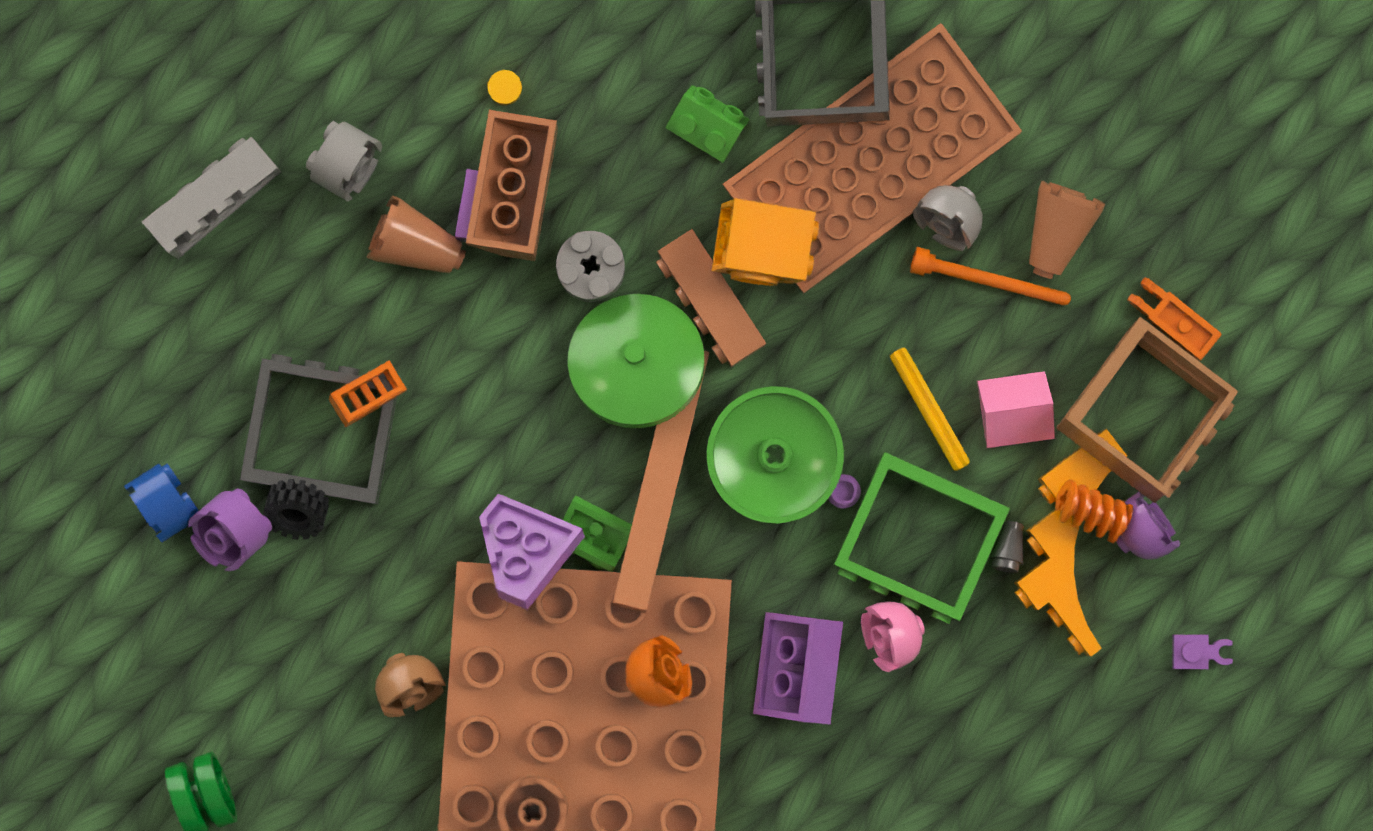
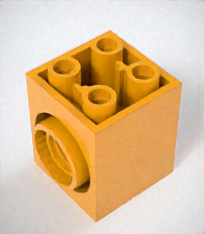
(764, 243)

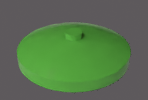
(636, 361)
(775, 455)

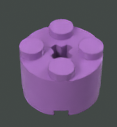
(229, 529)

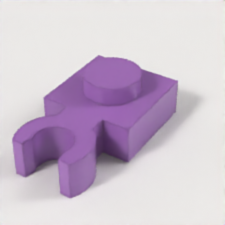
(1195, 651)

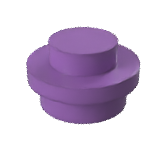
(846, 492)

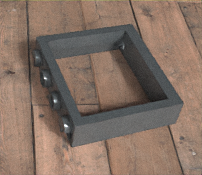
(767, 73)
(316, 371)

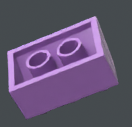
(798, 668)

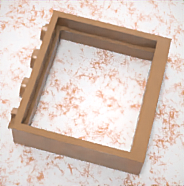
(1184, 366)

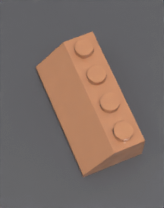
(512, 184)

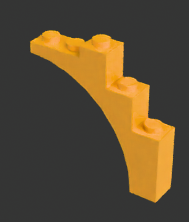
(1053, 579)

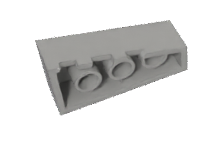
(211, 197)

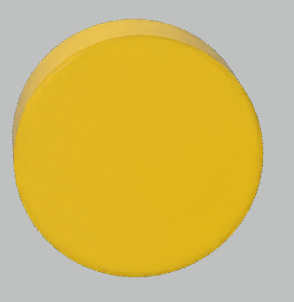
(504, 87)

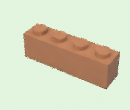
(711, 299)

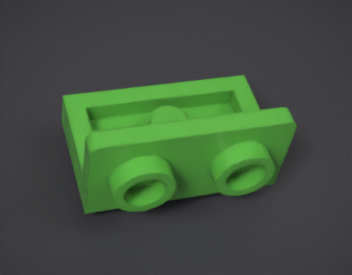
(707, 122)
(603, 534)

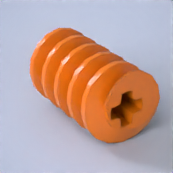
(1093, 509)

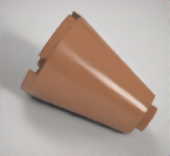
(1060, 227)
(414, 240)

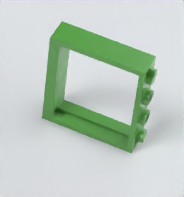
(942, 486)

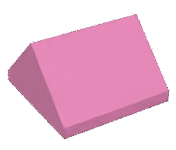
(1016, 409)

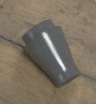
(1008, 549)

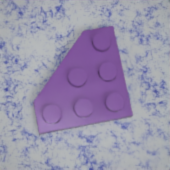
(525, 548)

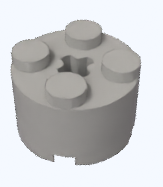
(343, 160)
(608, 258)

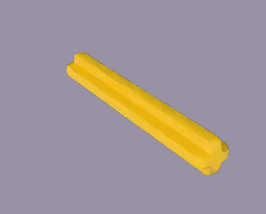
(929, 409)

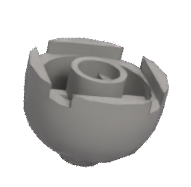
(951, 214)

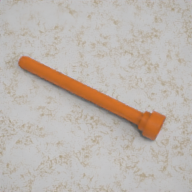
(925, 262)

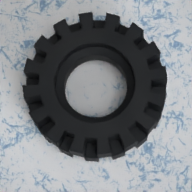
(296, 509)

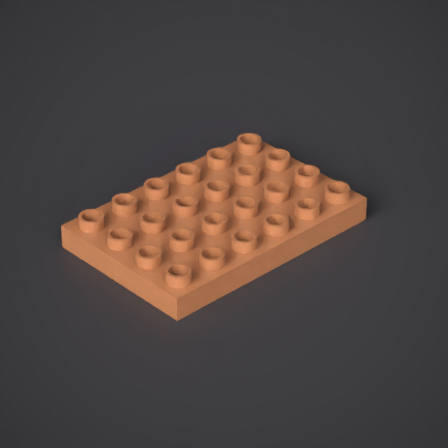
(553, 701)

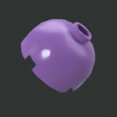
(1148, 531)

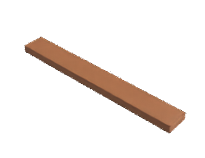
(654, 508)

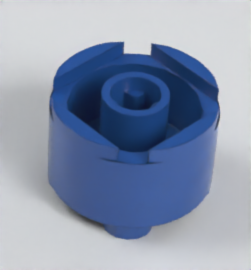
(161, 501)

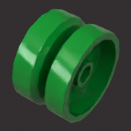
(201, 793)

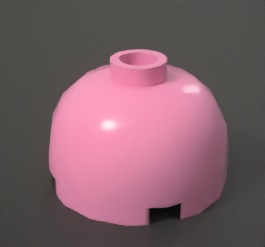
(893, 633)

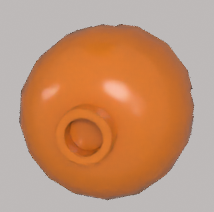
(657, 673)

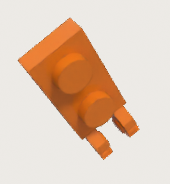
(1177, 320)

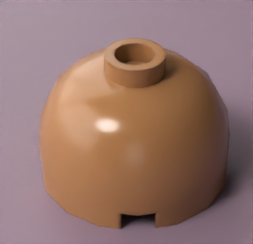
(407, 683)

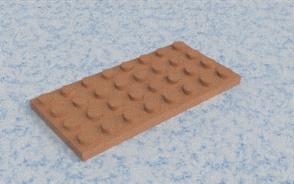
(876, 172)

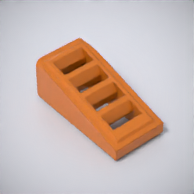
(348, 390)

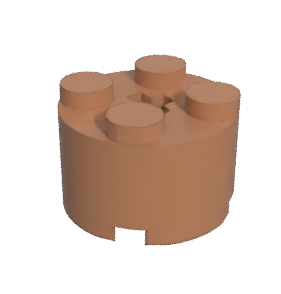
(533, 790)

